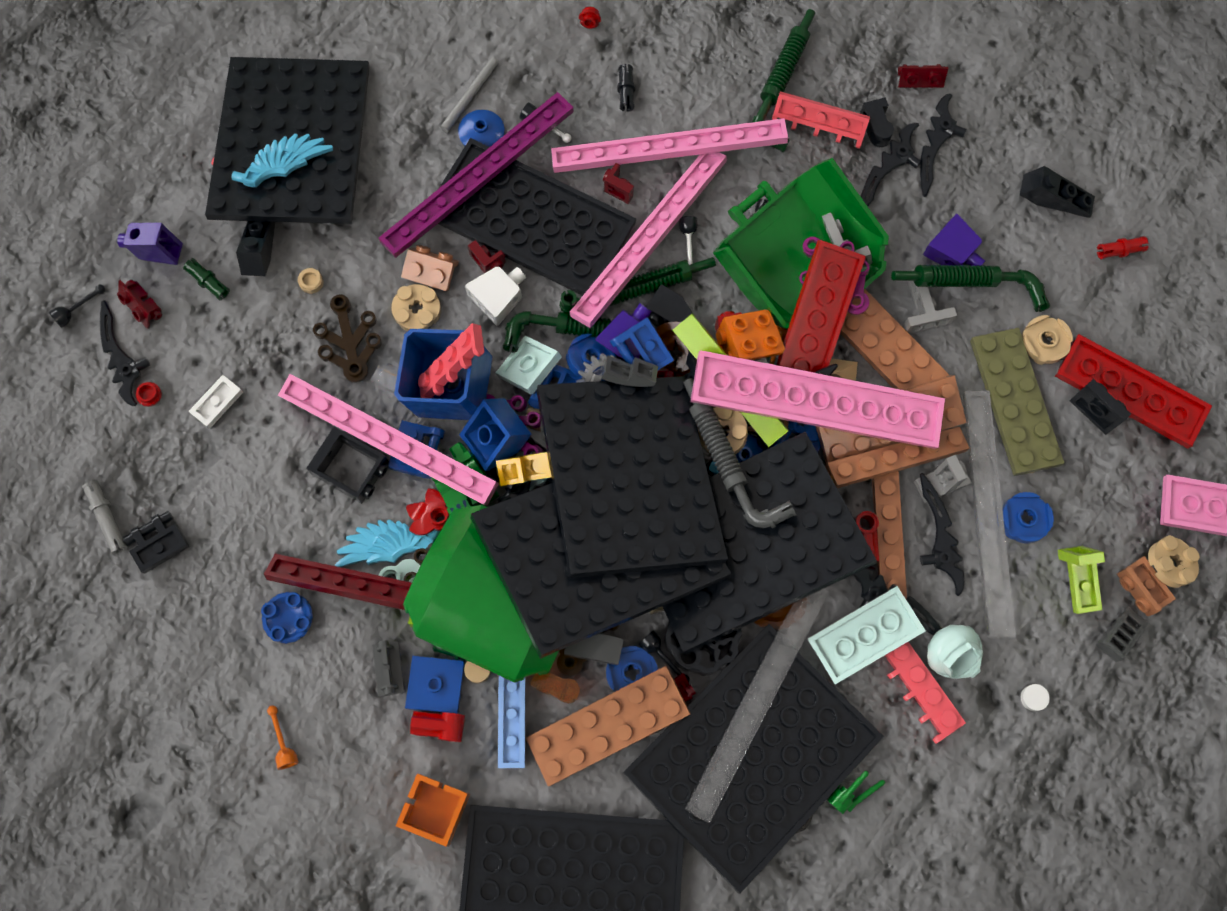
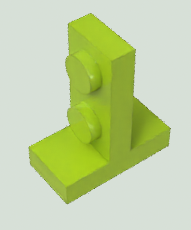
(1083, 577)

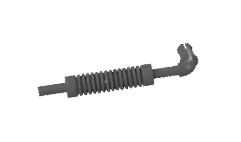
(729, 468)

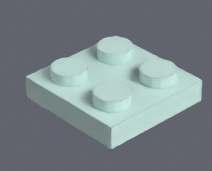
(528, 365)

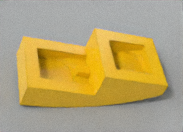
(523, 468)

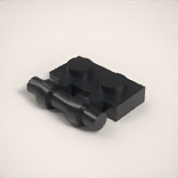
(159, 547)

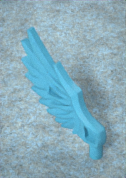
(281, 159)
(383, 543)

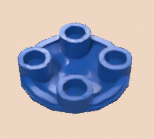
(286, 617)

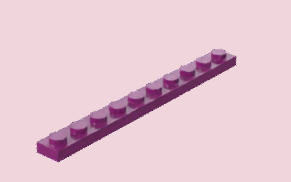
(475, 175)

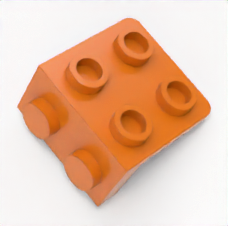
(750, 336)

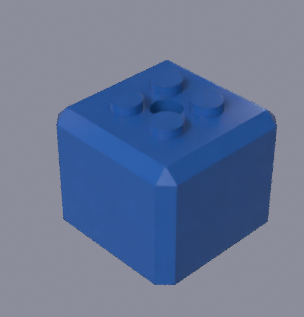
(417, 355)

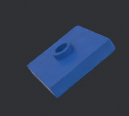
(435, 684)

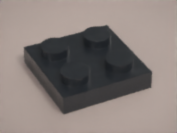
(1100, 406)

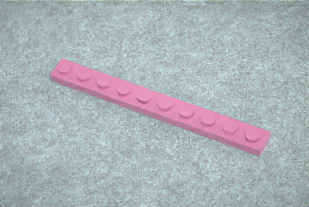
(669, 145)
(647, 238)
(389, 440)

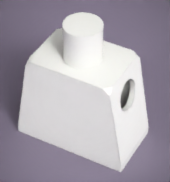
(496, 292)

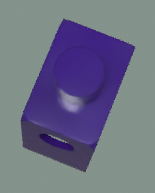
(151, 242)
(955, 245)
(621, 323)

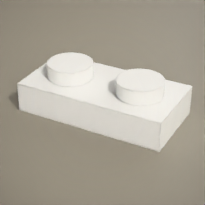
(216, 401)

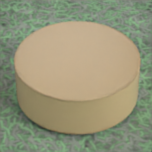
(310, 280)
(476, 673)

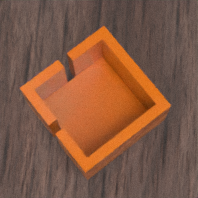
(435, 811)

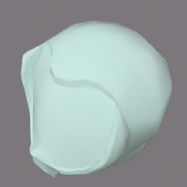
(955, 652)

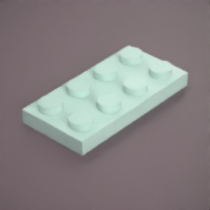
(866, 635)

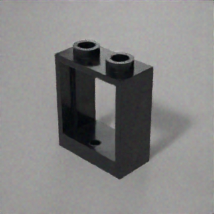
(329, 450)

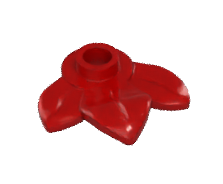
(426, 513)

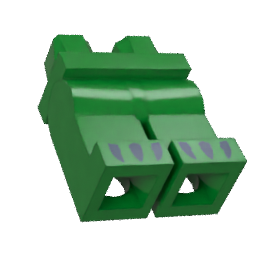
(452, 497)

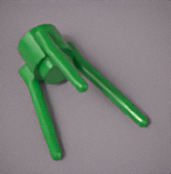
(843, 798)

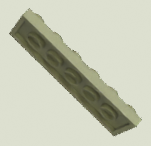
(1016, 402)

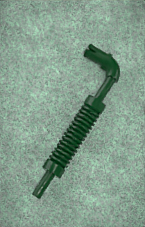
(784, 69)
(974, 277)
(647, 282)
(563, 323)

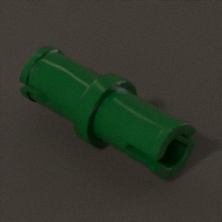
(206, 279)

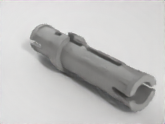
(100, 508)

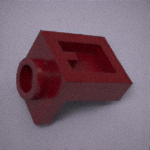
(617, 187)
(483, 258)

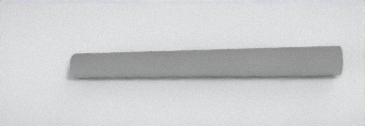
(469, 94)

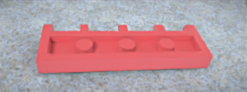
(821, 117)
(451, 361)
(925, 691)

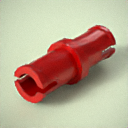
(1122, 247)

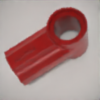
(871, 534)
(444, 726)

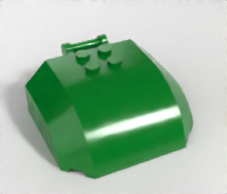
(767, 248)
(465, 607)

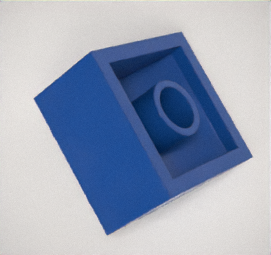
(494, 432)

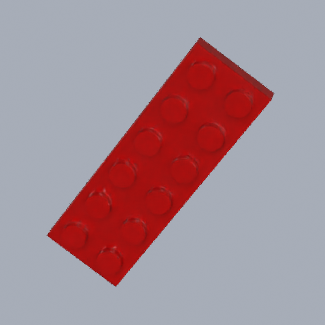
(821, 307)
(1144, 394)

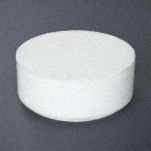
(1034, 697)

